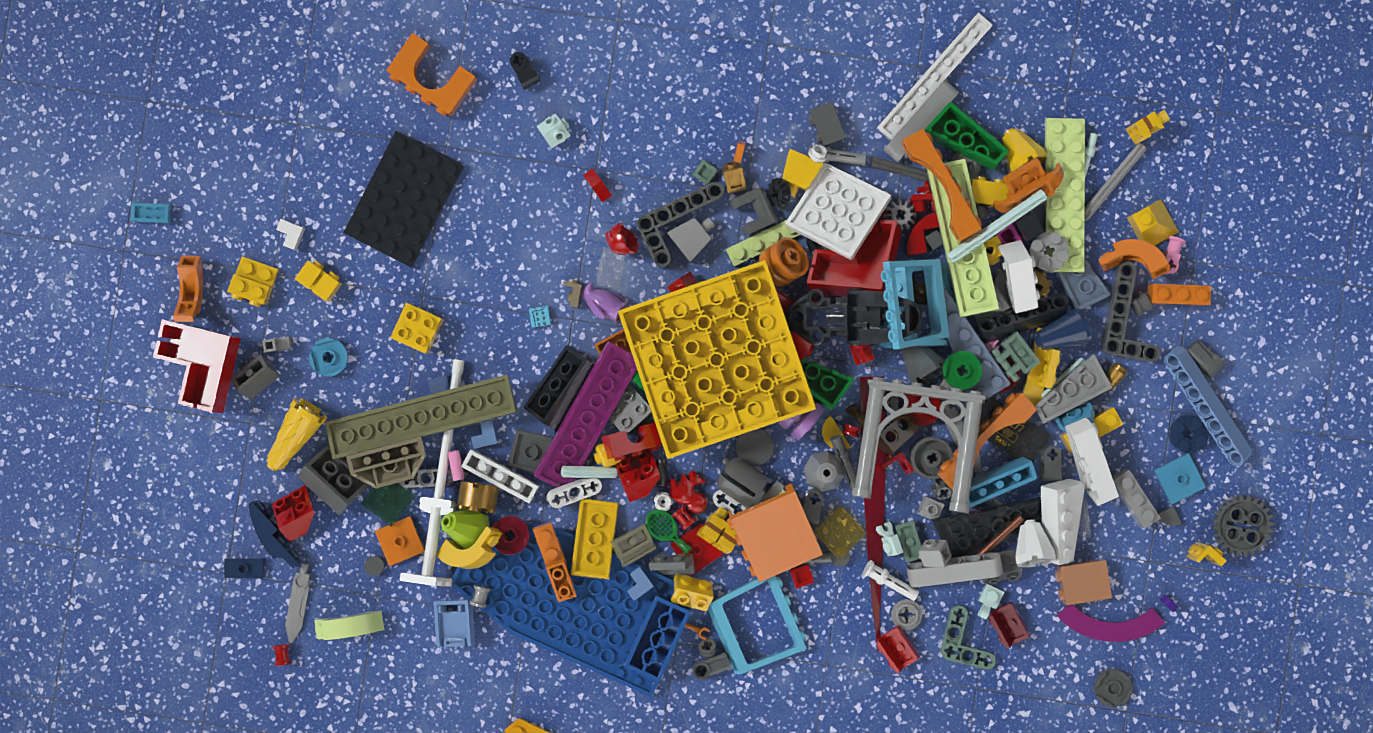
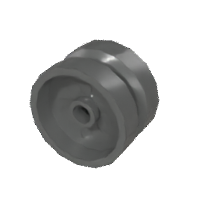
(929, 446)

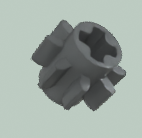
(941, 489)

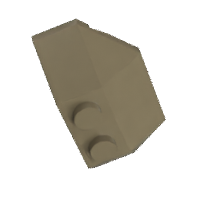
(388, 463)

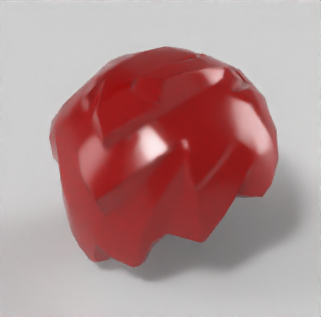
(621, 240)

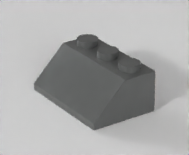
(332, 480)

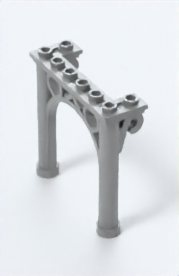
(966, 442)

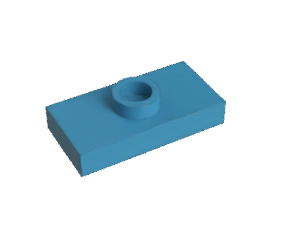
(151, 212)

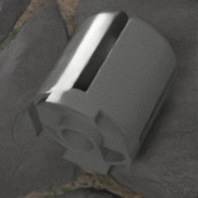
(742, 482)

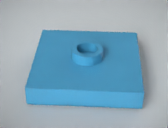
(1179, 478)

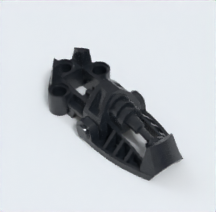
(861, 317)

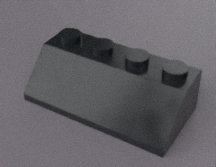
(559, 388)

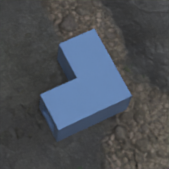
(489, 435)
(642, 584)

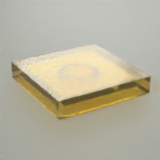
(839, 532)

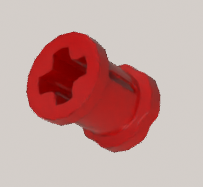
(684, 517)
(282, 654)

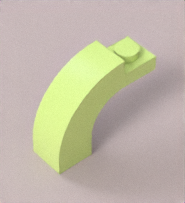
(349, 625)

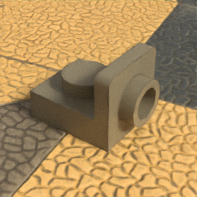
(574, 296)

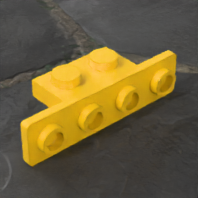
(1042, 374)

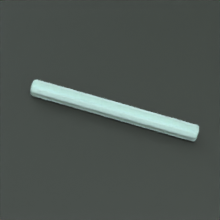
(997, 226)

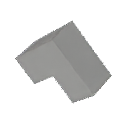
(278, 344)

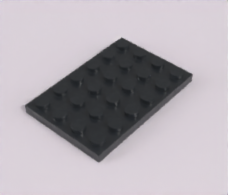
(403, 199)

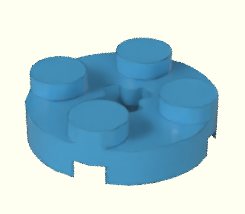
(320, 351)
(1074, 415)

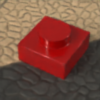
(801, 576)

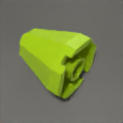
(464, 526)

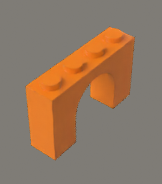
(404, 69)

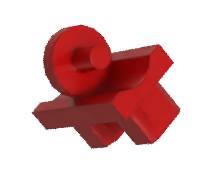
(919, 199)
(861, 353)

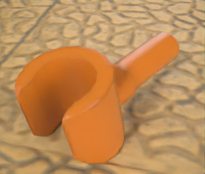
(696, 629)

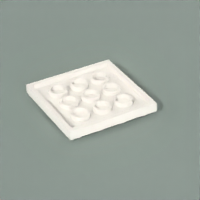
(838, 211)

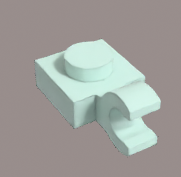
(890, 541)
(990, 598)

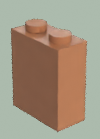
(1083, 581)

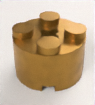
(477, 497)

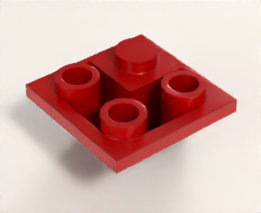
(638, 475)
(294, 513)

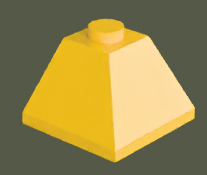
(1153, 223)

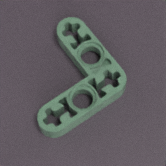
(956, 642)

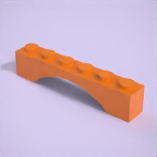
(921, 150)
(1014, 411)

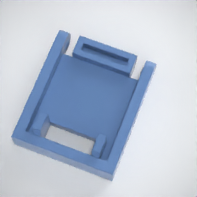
(454, 627)

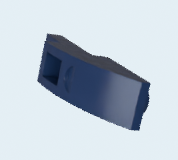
(266, 530)

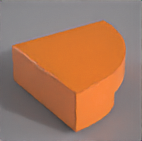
(739, 151)

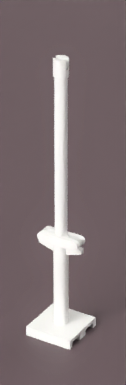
(437, 506)

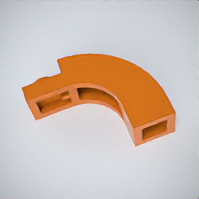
(1136, 251)
(191, 288)

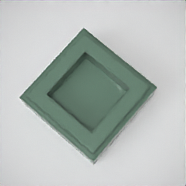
(705, 172)

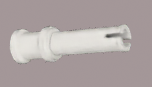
(881, 576)

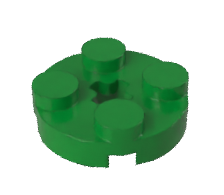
(971, 364)

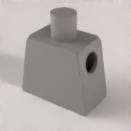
(692, 237)

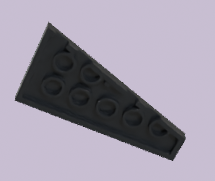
(973, 530)

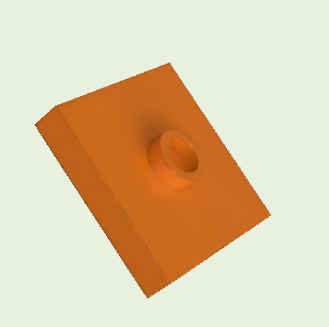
(400, 541)

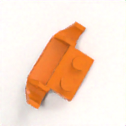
(1026, 182)

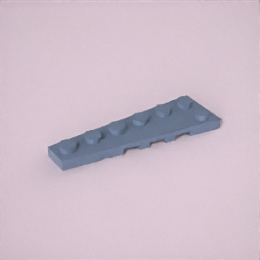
(1081, 288)
(965, 338)

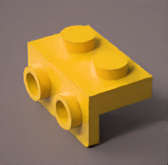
(1200, 550)
(692, 592)

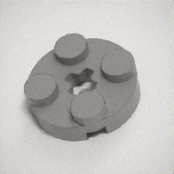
(1060, 252)

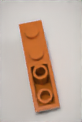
(555, 561)

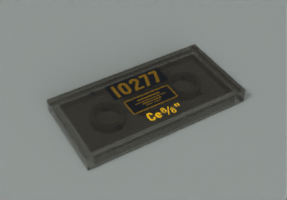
(1017, 439)

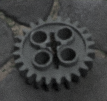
(1239, 542)

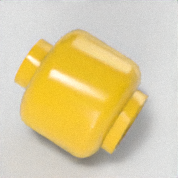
(601, 457)

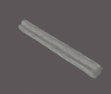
(1114, 180)

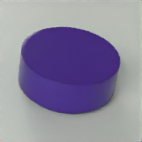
(1168, 603)

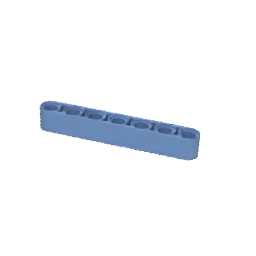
(1208, 406)

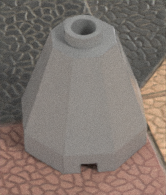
(814, 471)

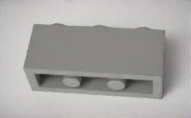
(1135, 499)

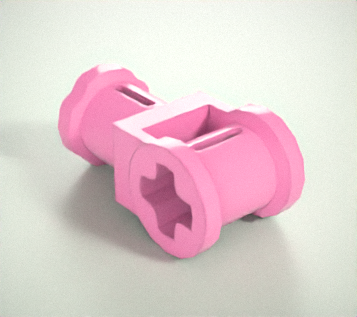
(1173, 254)

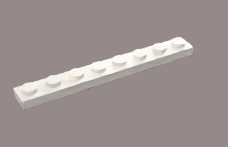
(934, 76)

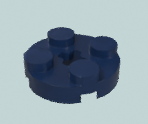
(1178, 428)

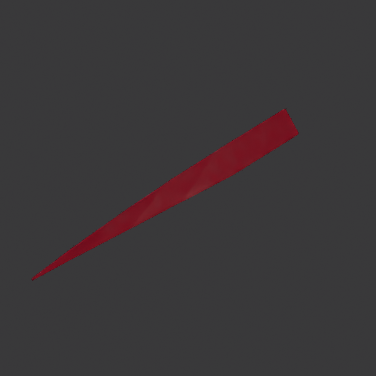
(874, 512)

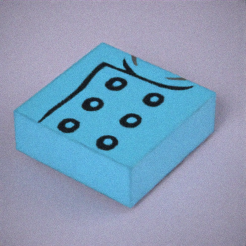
(539, 316)

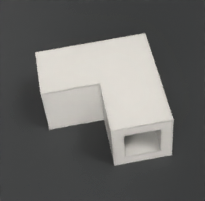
(293, 232)

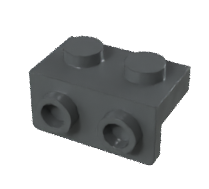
(673, 564)
(1010, 568)

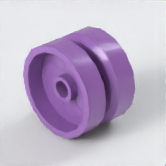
(804, 422)

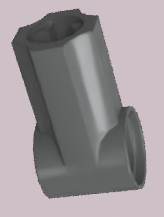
(1209, 362)
(713, 665)

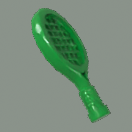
(680, 543)

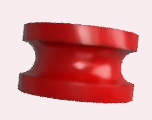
(851, 430)

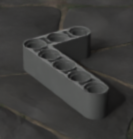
(673, 216)
(1122, 318)

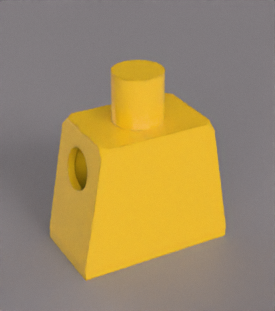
(800, 171)

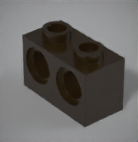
(897, 436)

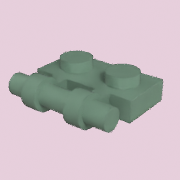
(1019, 352)

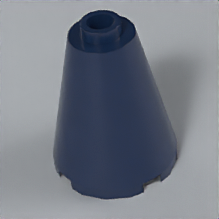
(1065, 332)

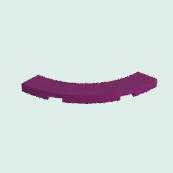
(1110, 631)

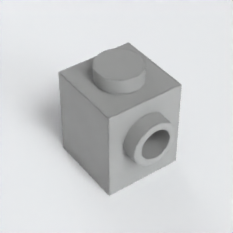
(934, 553)

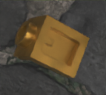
(733, 177)

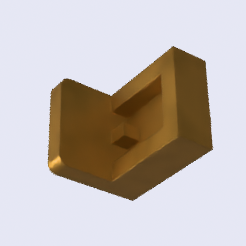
(1043, 283)

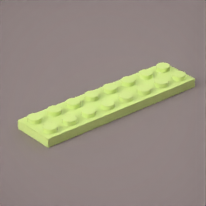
(1066, 207)
(971, 273)

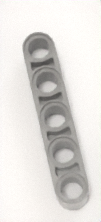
(922, 118)
(956, 570)

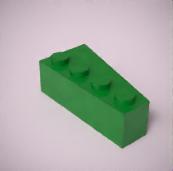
(964, 136)
(825, 384)

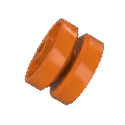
(785, 261)

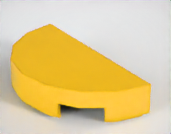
(831, 429)

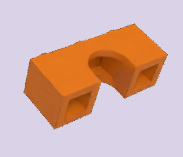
(1179, 294)

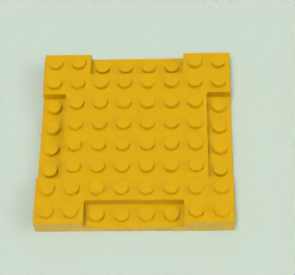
(717, 359)

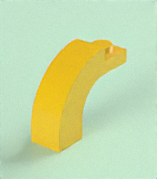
(473, 557)

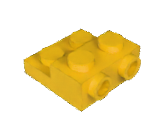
(253, 282)

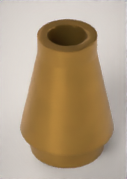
(1116, 374)

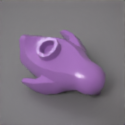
(603, 302)

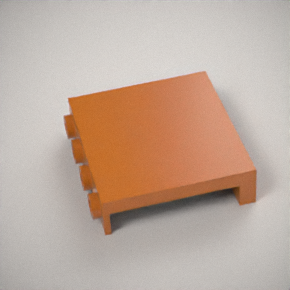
(775, 535)

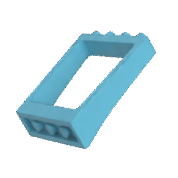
(905, 290)
(935, 300)
(729, 640)

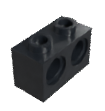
(1028, 227)

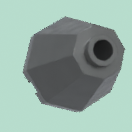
(921, 363)

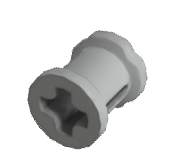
(480, 596)

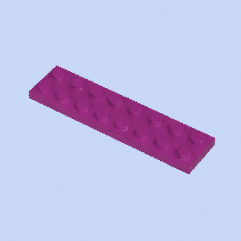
(587, 414)

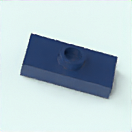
(244, 568)

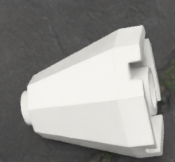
(1033, 546)

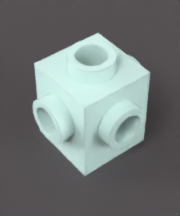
(554, 130)

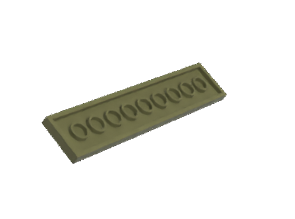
(421, 416)

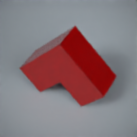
(597, 185)

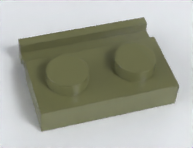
(633, 545)

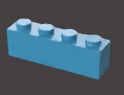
(1001, 480)

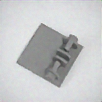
(630, 410)

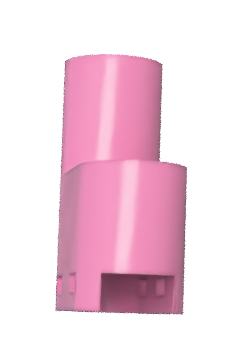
(455, 463)

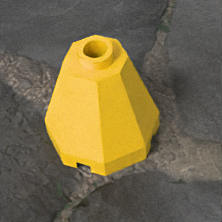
(1021, 149)

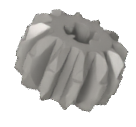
(901, 208)

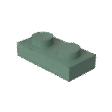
(909, 540)

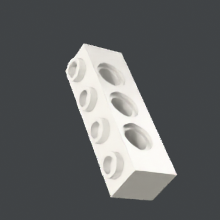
(500, 476)

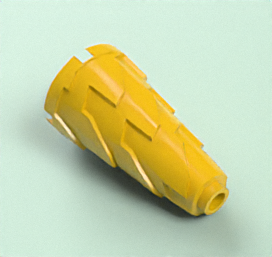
(297, 428)

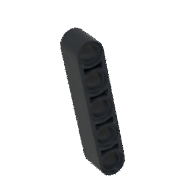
(994, 326)

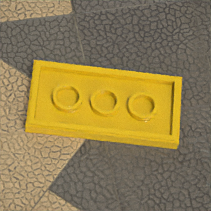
(593, 536)

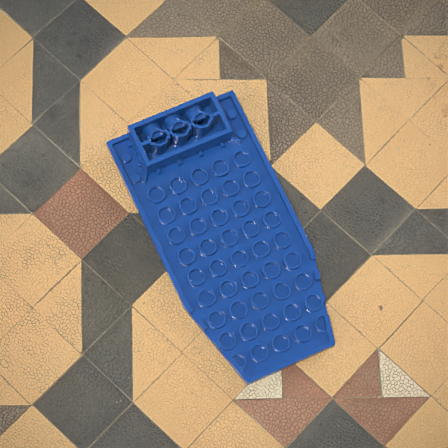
(595, 628)

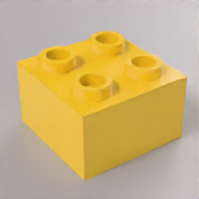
(417, 328)

